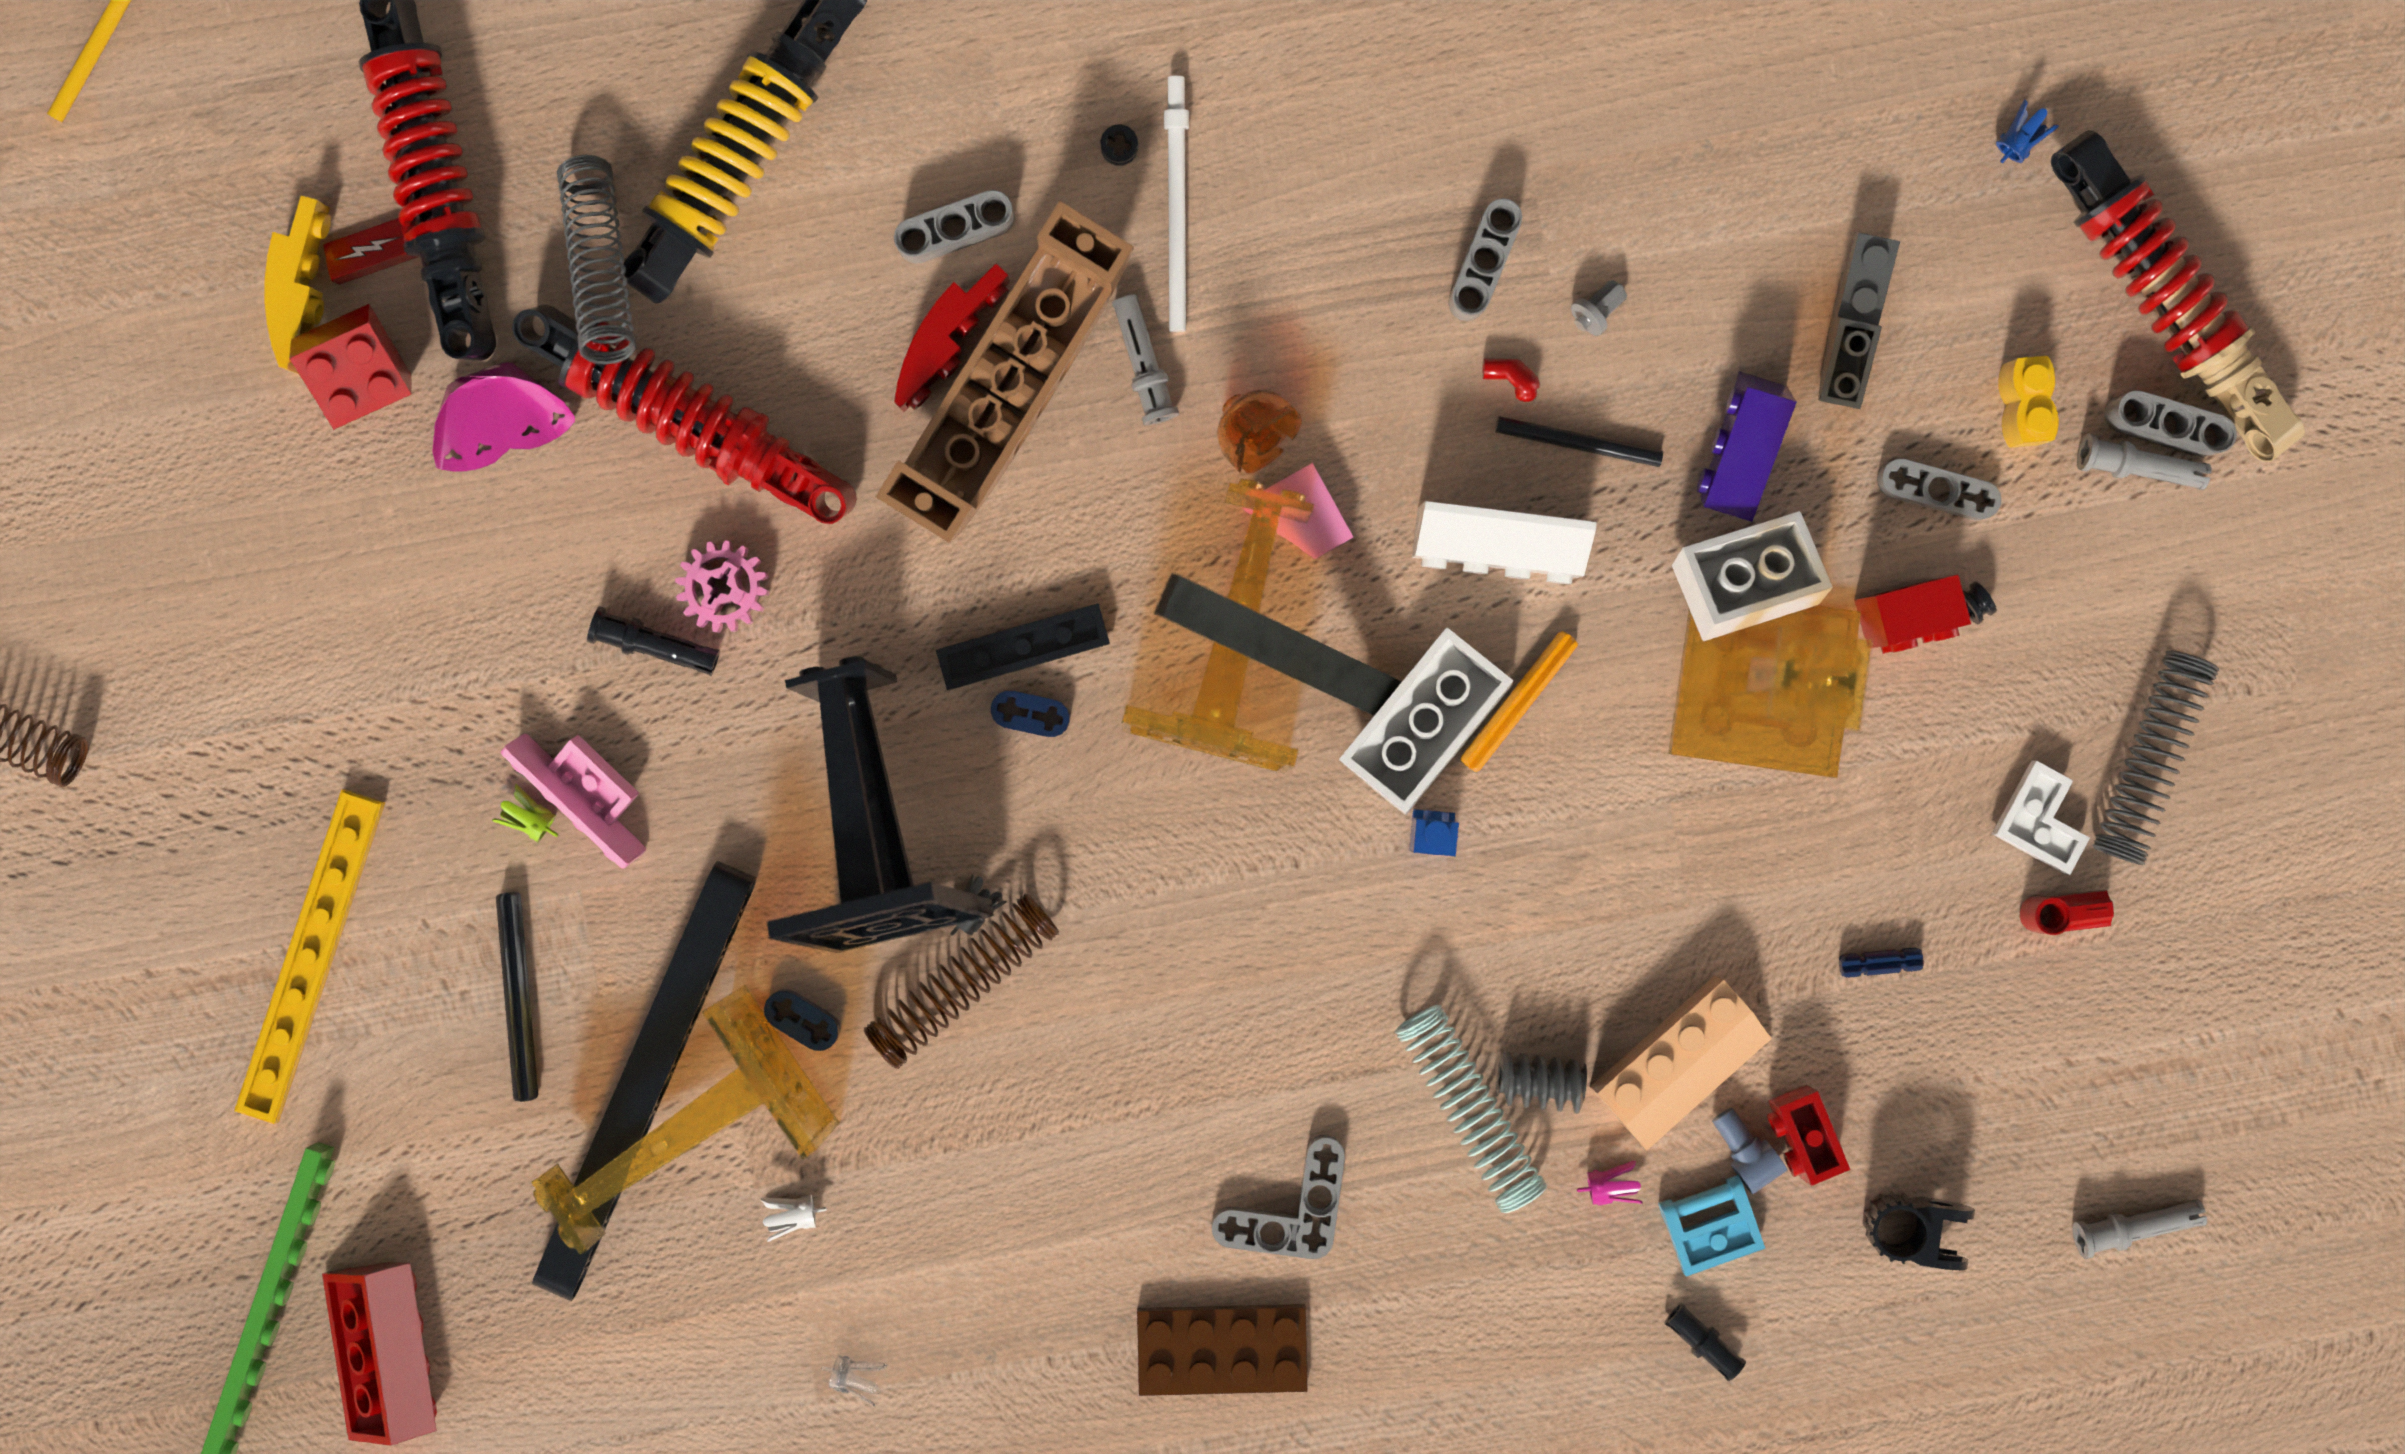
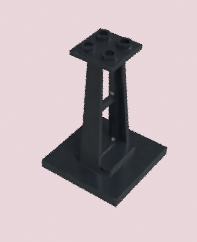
(870, 852)

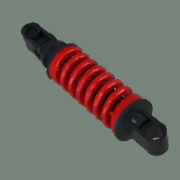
(425, 175)

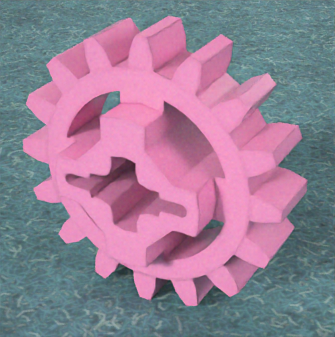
(711, 603)

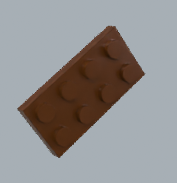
(1222, 1349)

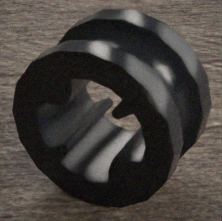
(1108, 152)
(1979, 602)

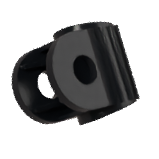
(1924, 1243)

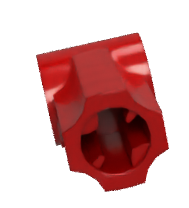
(2068, 912)

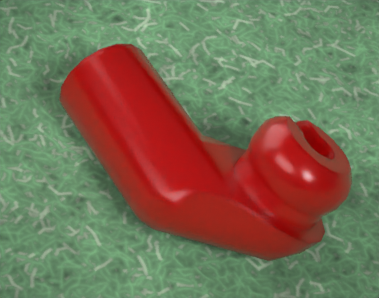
(1514, 371)

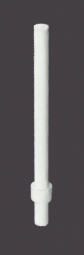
(1176, 122)

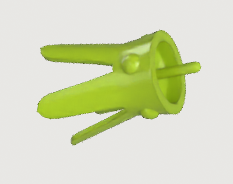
(532, 822)

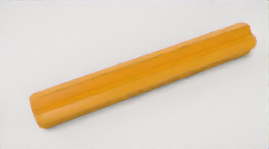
(1519, 701)

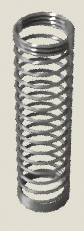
(592, 333)
(2118, 845)

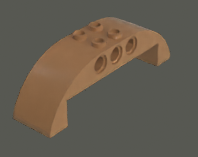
(1009, 375)

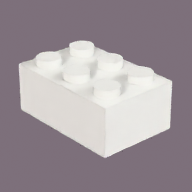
(1751, 576)

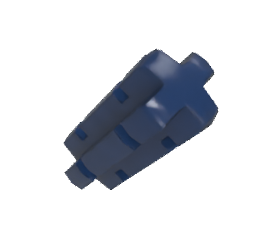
(1881, 962)

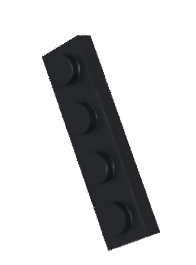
(1022, 647)

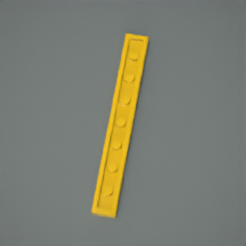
(309, 956)

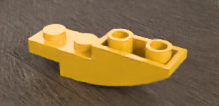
(290, 263)

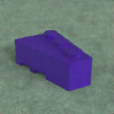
(1746, 446)

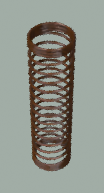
(53, 768)
(884, 1039)

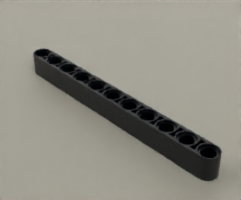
(654, 1056)

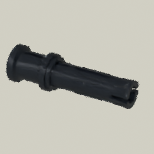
(633, 636)

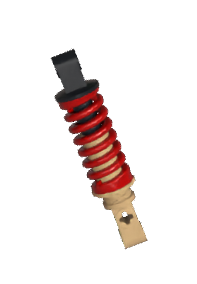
(2208, 338)

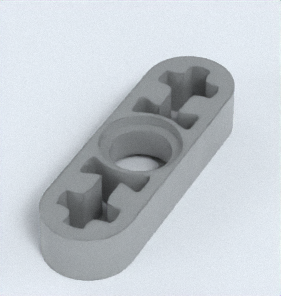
(1965, 507)

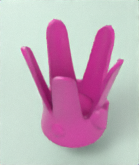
(1605, 1191)

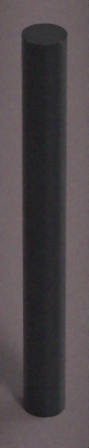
(1579, 441)

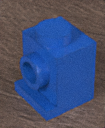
(1433, 833)

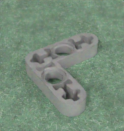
(1294, 1225)

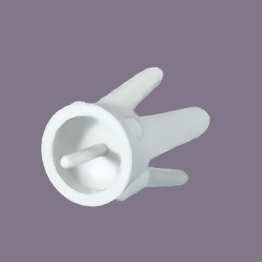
(800, 1214)

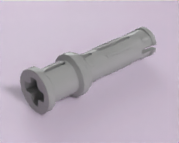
(1150, 383)
(2124, 460)
(2121, 1231)

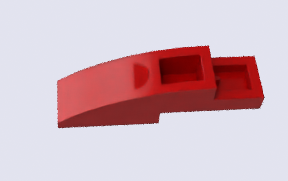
(932, 347)

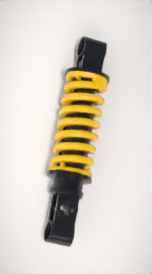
(767, 94)

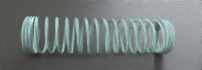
(1520, 1193)

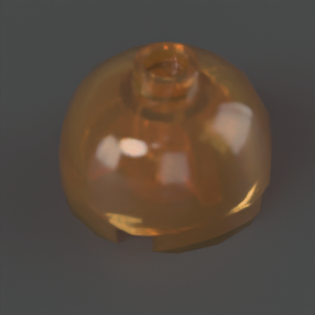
(1254, 428)

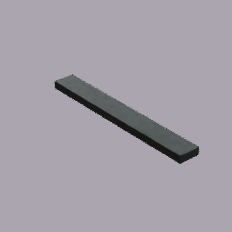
(1274, 644)

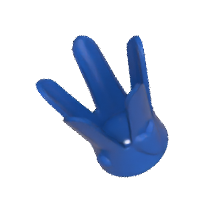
(2022, 138)

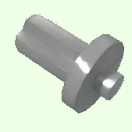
(1592, 313)

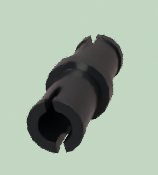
(1705, 1342)

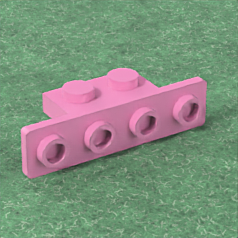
(583, 789)

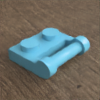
(1715, 1239)

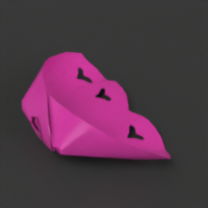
(495, 411)

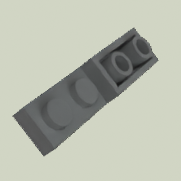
(1856, 320)

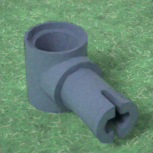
(1753, 1159)

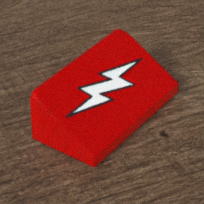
(366, 252)

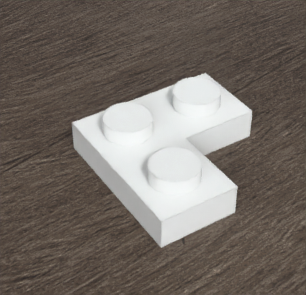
(2030, 821)

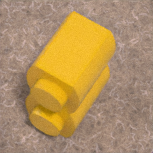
(2027, 391)

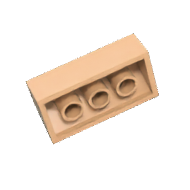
(1681, 1061)

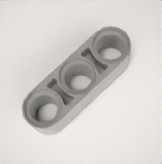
(933, 222)
(1499, 245)
(2190, 423)

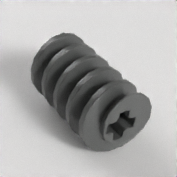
(1541, 1081)

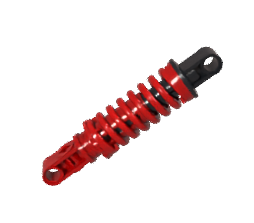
(688, 417)

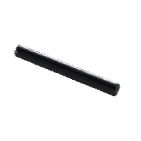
(516, 996)

